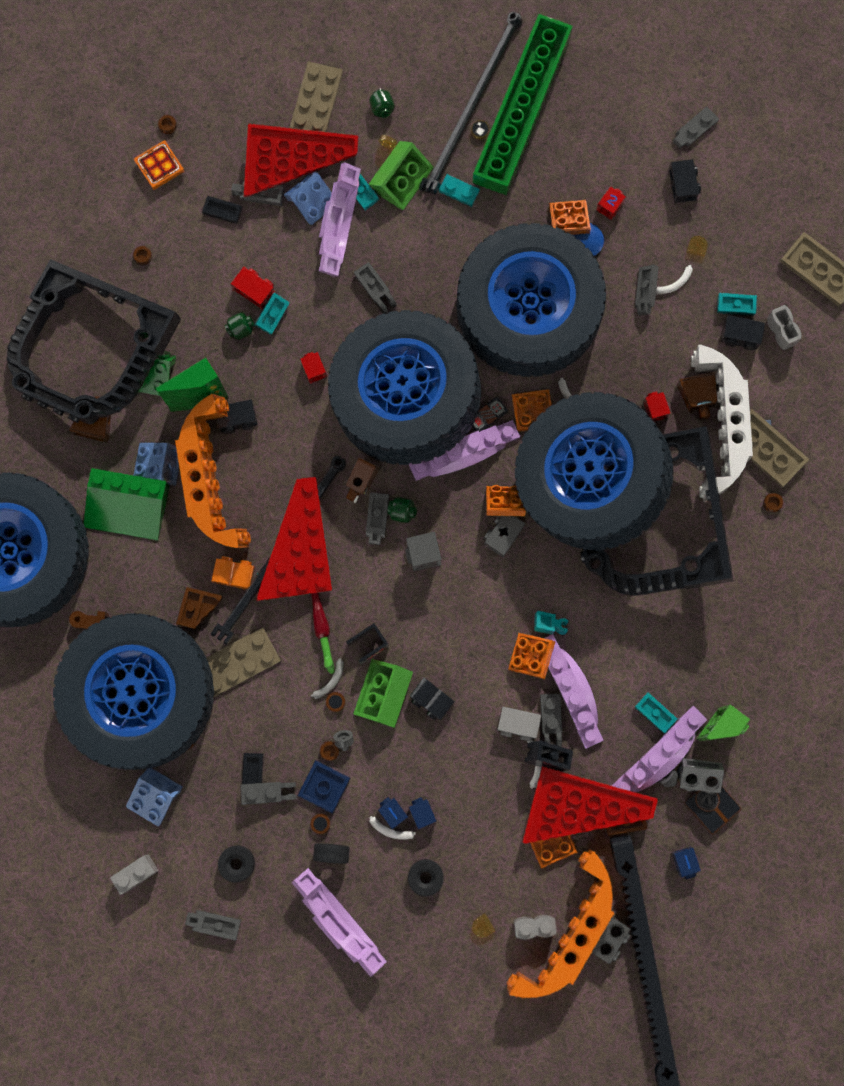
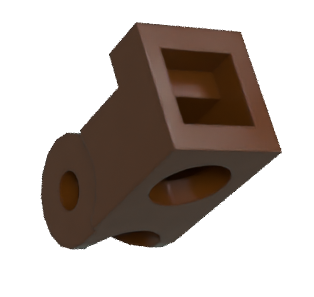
(82, 621)

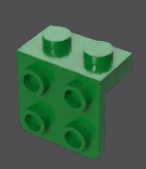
(158, 373)

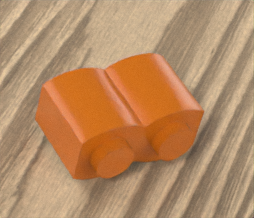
(233, 573)

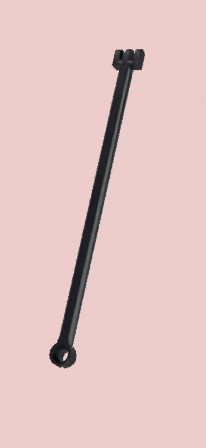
(432, 184)
(255, 585)

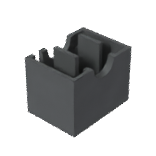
(423, 551)

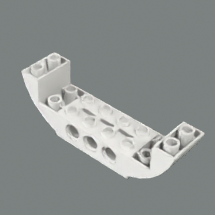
(735, 390)

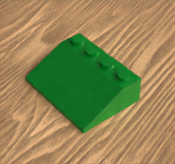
(191, 387)
(125, 504)

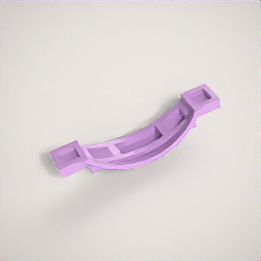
(337, 219)
(468, 452)
(576, 694)
(664, 754)
(338, 923)

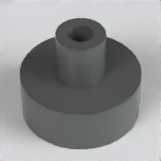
(343, 739)
(670, 779)

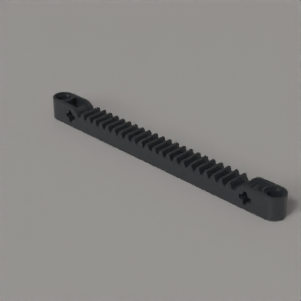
(623, 851)

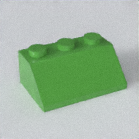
(401, 174)
(383, 693)
(724, 723)

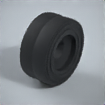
(331, 853)
(226, 869)
(414, 877)

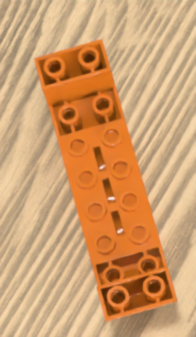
(199, 471)
(561, 971)

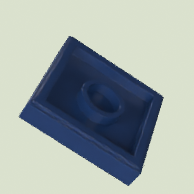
(324, 786)

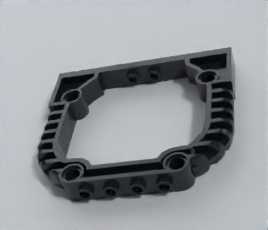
(60, 283)
(712, 564)

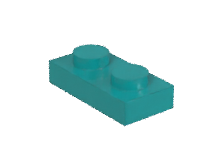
(459, 190)
(365, 195)
(737, 304)
(272, 313)
(655, 712)

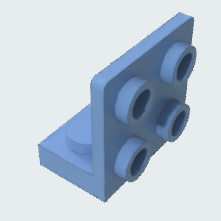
(310, 197)
(157, 462)
(153, 796)

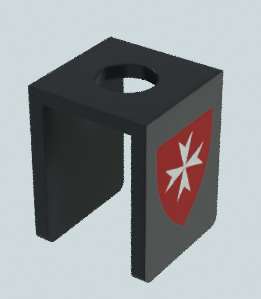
(364, 632)

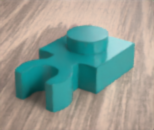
(548, 624)

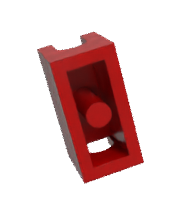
(252, 287)

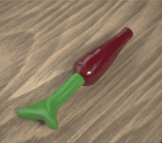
(322, 631)

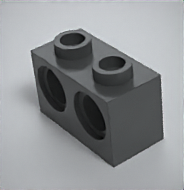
(702, 770)
(614, 941)

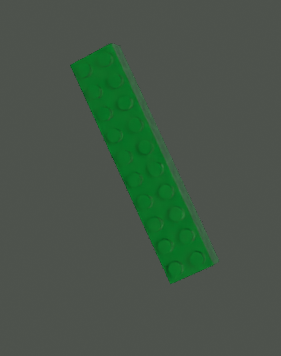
(522, 104)

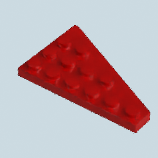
(285, 154)
(299, 552)
(576, 805)

